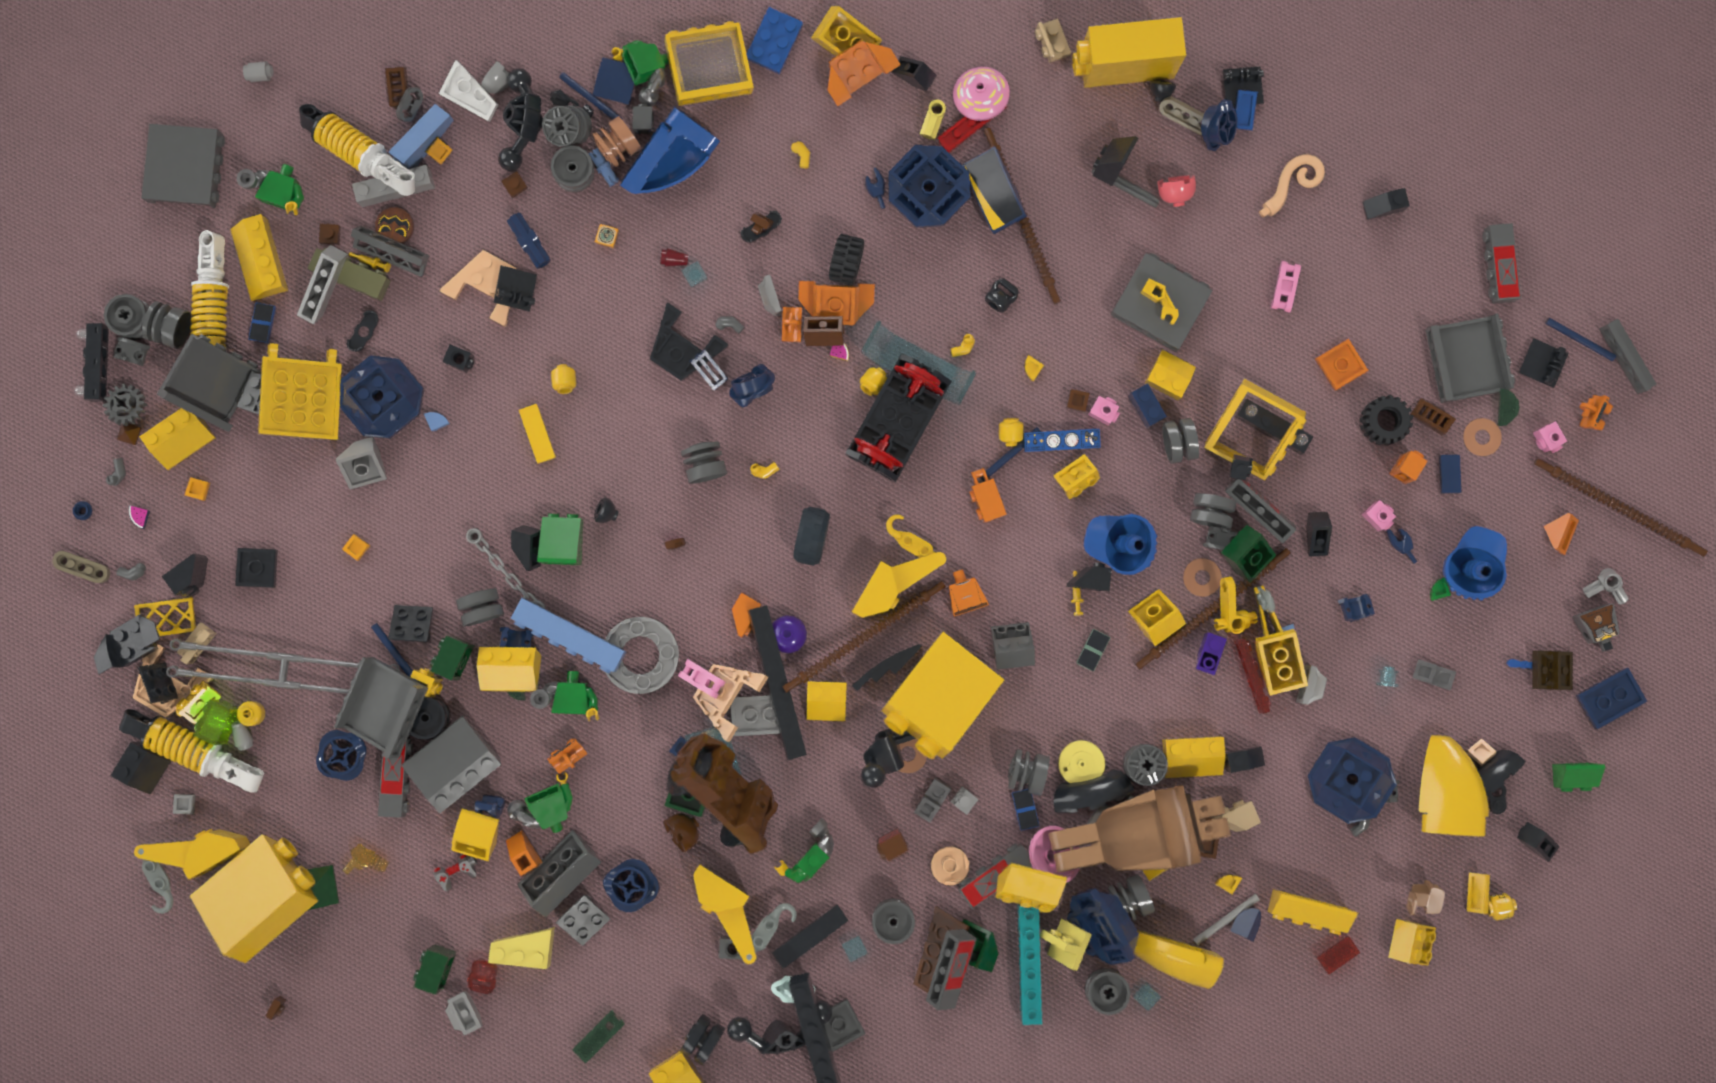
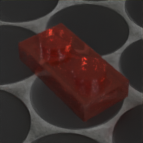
(1338, 955)

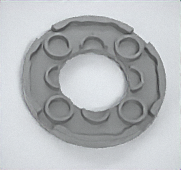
(667, 649)

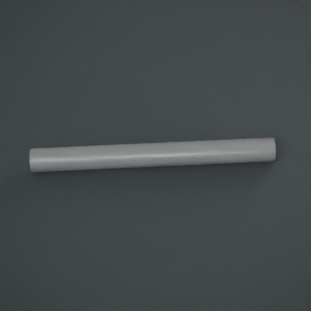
(1226, 919)

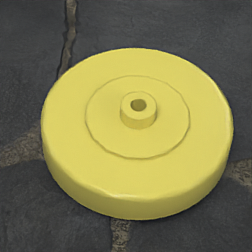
(1081, 761)

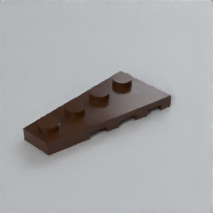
(939, 926)

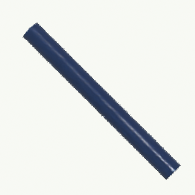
(587, 95)
(1580, 339)
(1005, 458)
(392, 650)

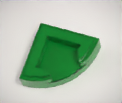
(1439, 590)

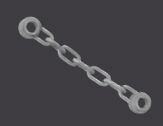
(501, 567)

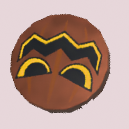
(395, 224)

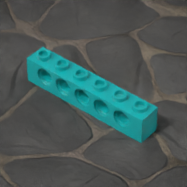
(1029, 966)

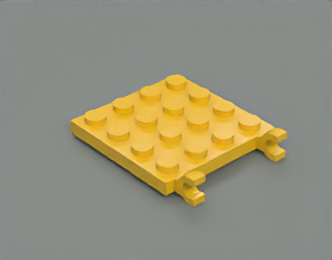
(299, 396)

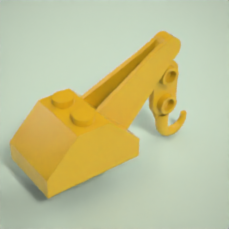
(890, 581)

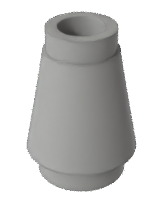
(241, 736)

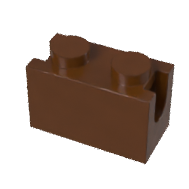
(824, 331)

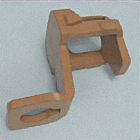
(1426, 895)

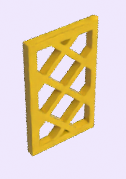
(173, 603)

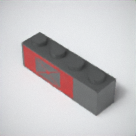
(1502, 263)
(1261, 509)
(395, 785)
(985, 881)
(950, 969)

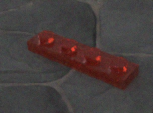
(1255, 682)

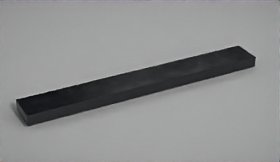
(774, 669)

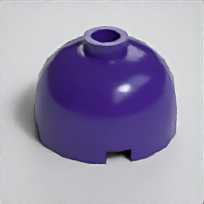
(789, 633)

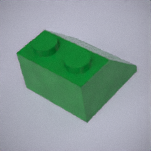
(1577, 776)

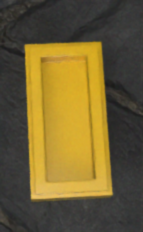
(1478, 893)

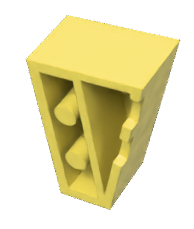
(524, 950)

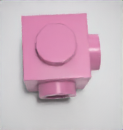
(1104, 410)
(1550, 438)
(1379, 515)

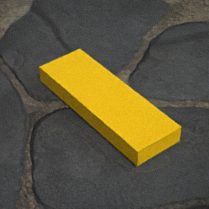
(537, 433)

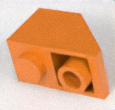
(741, 614)
(522, 853)

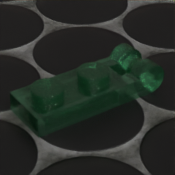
(597, 1037)

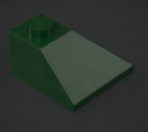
(325, 887)
(985, 948)

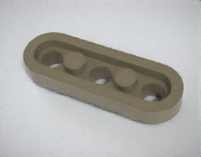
(1177, 114)
(74, 564)

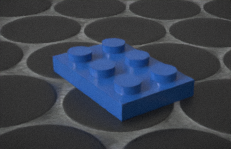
(774, 40)

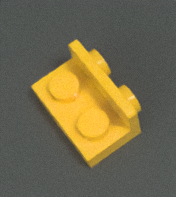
(1077, 476)

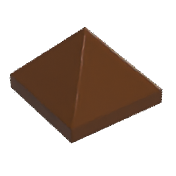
(129, 434)

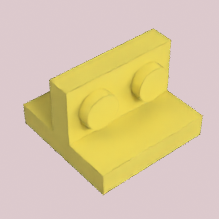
(1067, 943)

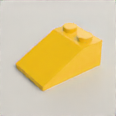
(841, 31)
(676, 1070)

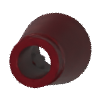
(673, 258)

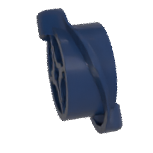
(1219, 125)
(752, 385)
(324, 765)
(611, 883)

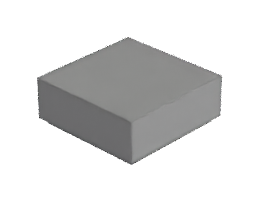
(184, 804)

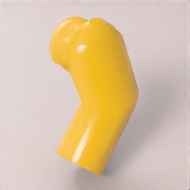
(803, 152)
(763, 472)

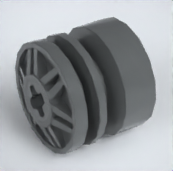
(576, 124)
(166, 325)
(704, 464)
(1136, 757)
(1028, 772)
(1134, 896)

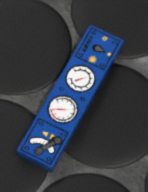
(1061, 440)

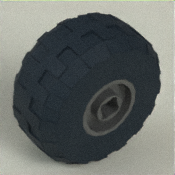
(811, 536)

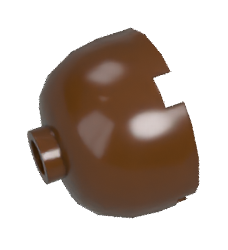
(683, 830)

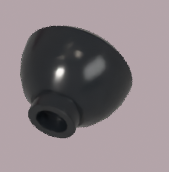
(1162, 89)
(605, 511)

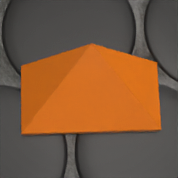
(1561, 532)

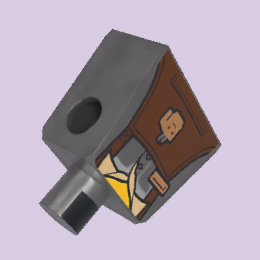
(1598, 625)

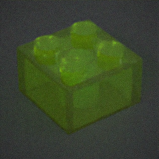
(216, 722)

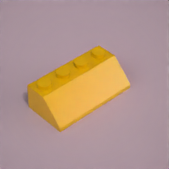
(258, 257)
(1311, 911)

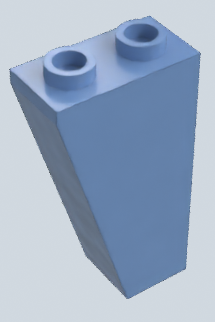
(412, 146)

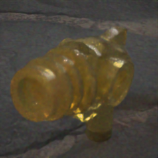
(365, 857)

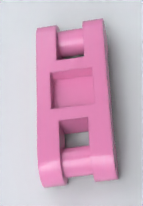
(1286, 286)
(701, 678)

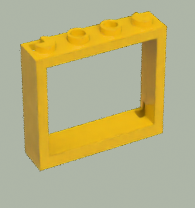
(1279, 453)

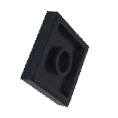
(256, 567)

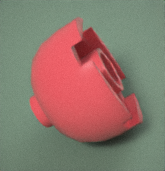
(1177, 189)

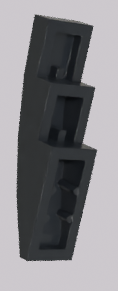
(893, 663)
(809, 936)

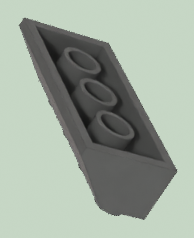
(558, 874)

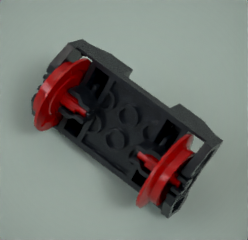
(898, 417)

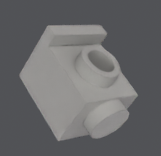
(964, 800)

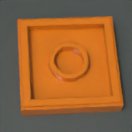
(1341, 364)

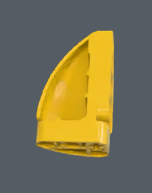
(1451, 791)
(1174, 958)

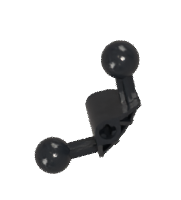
(522, 117)
(883, 757)
(777, 1037)

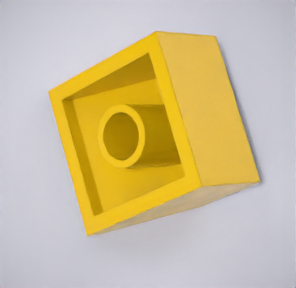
(1170, 375)
(1157, 617)
(826, 701)

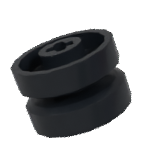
(438, 719)
(702, 1039)

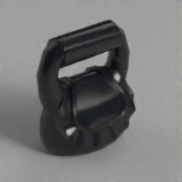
(998, 299)

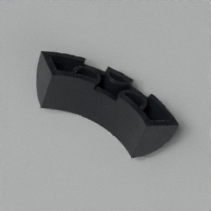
(1500, 769)
(1092, 793)

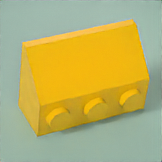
(177, 438)
(508, 669)
(1194, 756)
(1030, 887)

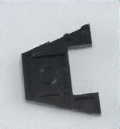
(674, 352)

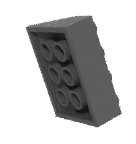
(451, 764)

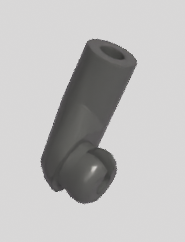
(729, 321)
(119, 473)
(132, 574)
(1360, 827)

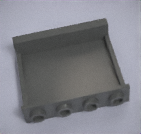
(183, 165)
(1145, 314)
(1470, 358)
(207, 381)
(381, 706)

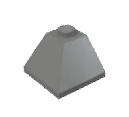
(361, 463)

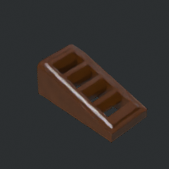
(389, 79)
(1436, 411)

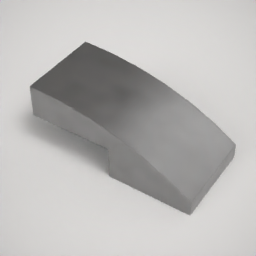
(1434, 675)
(932, 800)

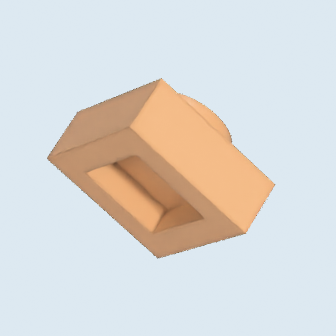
(1481, 752)

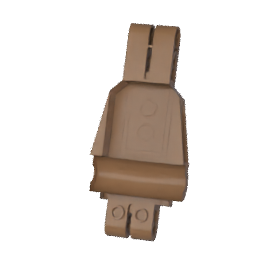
(1144, 833)

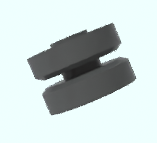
(566, 159)
(125, 316)
(1180, 440)
(1213, 510)
(479, 605)
(893, 932)
(1108, 1003)

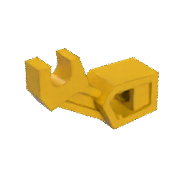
(1168, 307)

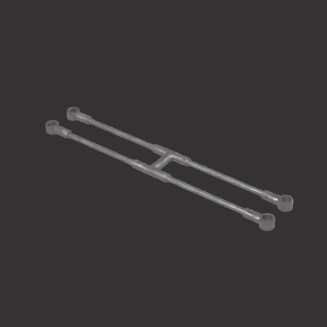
(283, 657)

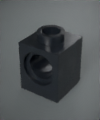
(451, 355)

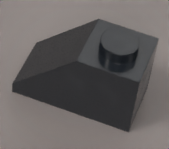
(914, 73)
(1386, 204)
(1318, 533)
(526, 545)
(1092, 578)
(1244, 759)
(1538, 841)

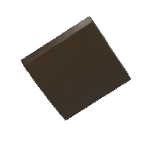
(1552, 670)

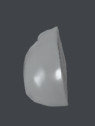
(496, 79)

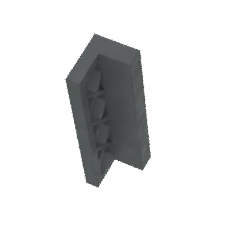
(393, 248)
(1627, 356)

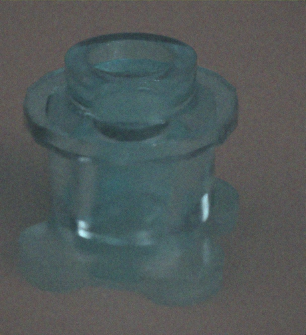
(1387, 677)

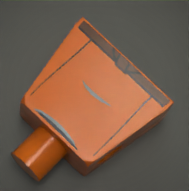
(965, 594)

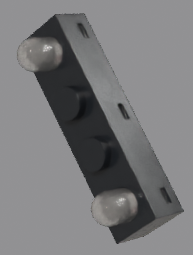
(95, 362)
(1271, 425)

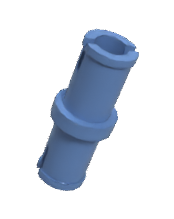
(603, 167)

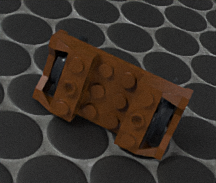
(713, 781)

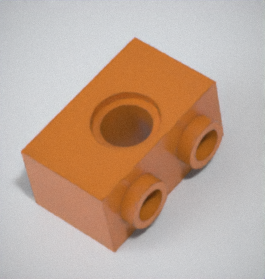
(1408, 466)

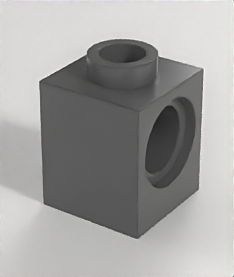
(643, 119)
(724, 952)

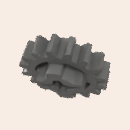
(132, 399)

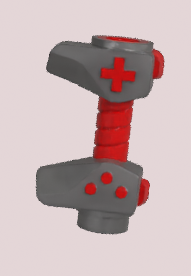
(466, 865)

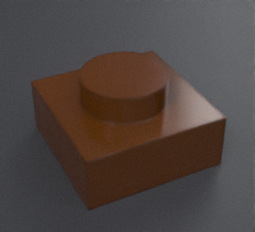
(514, 184)
(329, 234)
(1077, 400)
(276, 1008)

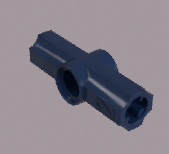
(528, 240)

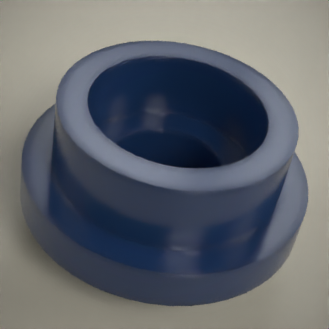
(77, 510)

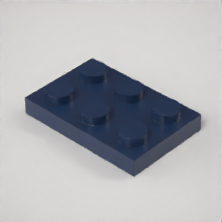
(1611, 698)

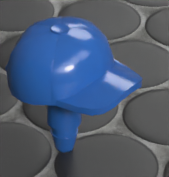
(1121, 542)
(1477, 564)

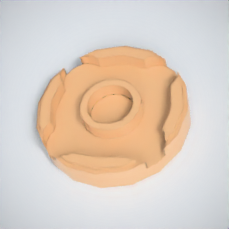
(950, 865)

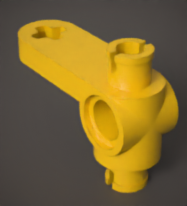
(1228, 610)

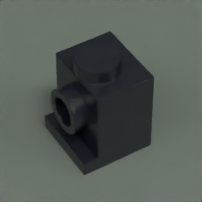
(1241, 467)

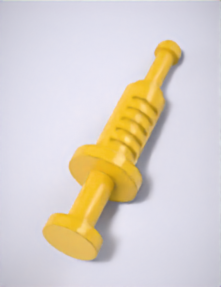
(375, 263)
(1077, 599)

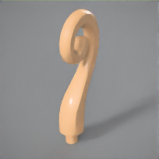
(1275, 203)

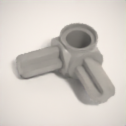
(1614, 586)

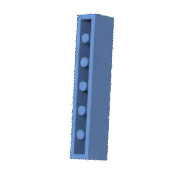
(568, 635)

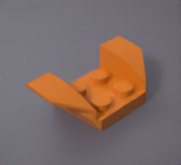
(857, 67)
(836, 300)

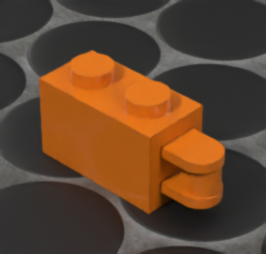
(986, 497)

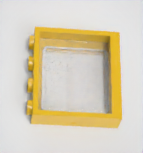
(708, 63)

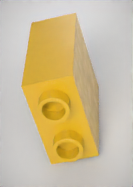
(1130, 52)
(941, 697)
(255, 897)

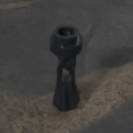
(559, 98)

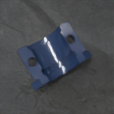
(1356, 608)
(515, 638)
(491, 804)

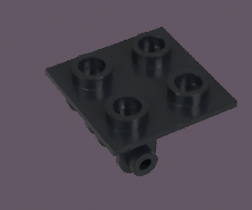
(1243, 79)
(515, 288)
(1543, 362)
(410, 623)
(157, 683)

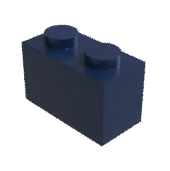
(1147, 406)

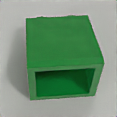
(561, 540)

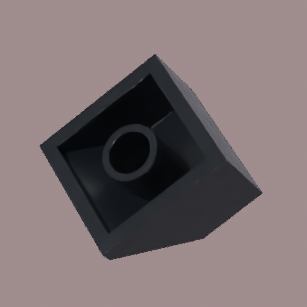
(1113, 159)
(187, 576)
(140, 768)

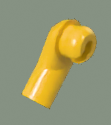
(965, 347)

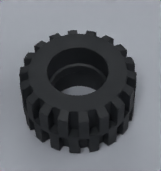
(846, 259)
(1397, 409)

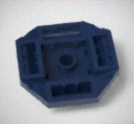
(928, 166)
(400, 398)
(1348, 801)
(1108, 922)

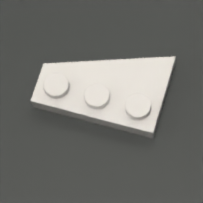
(467, 92)

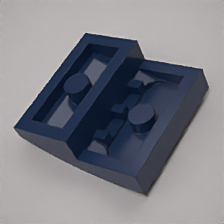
(614, 81)

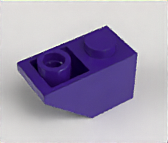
(1210, 653)

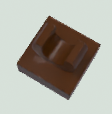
(760, 222)

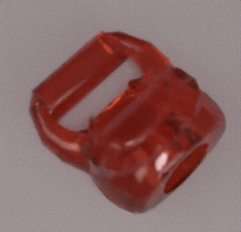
(482, 971)

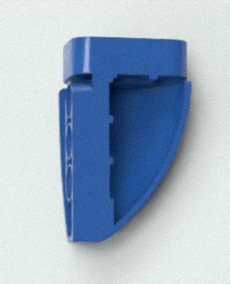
(670, 154)

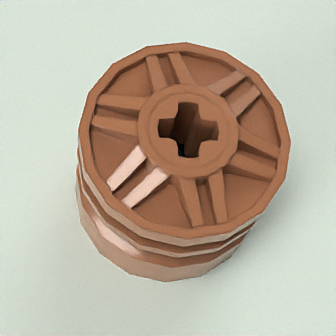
(616, 141)

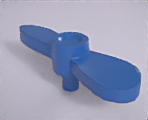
(1522, 664)

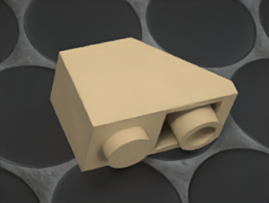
(1241, 816)

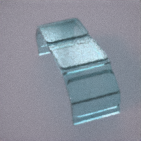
(885, 349)

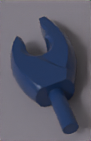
(876, 190)
(1403, 546)

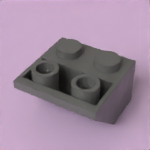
(1013, 646)

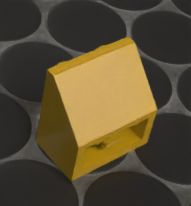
(475, 835)
(1412, 942)

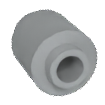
(258, 71)

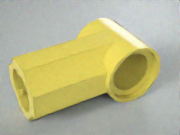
(933, 121)

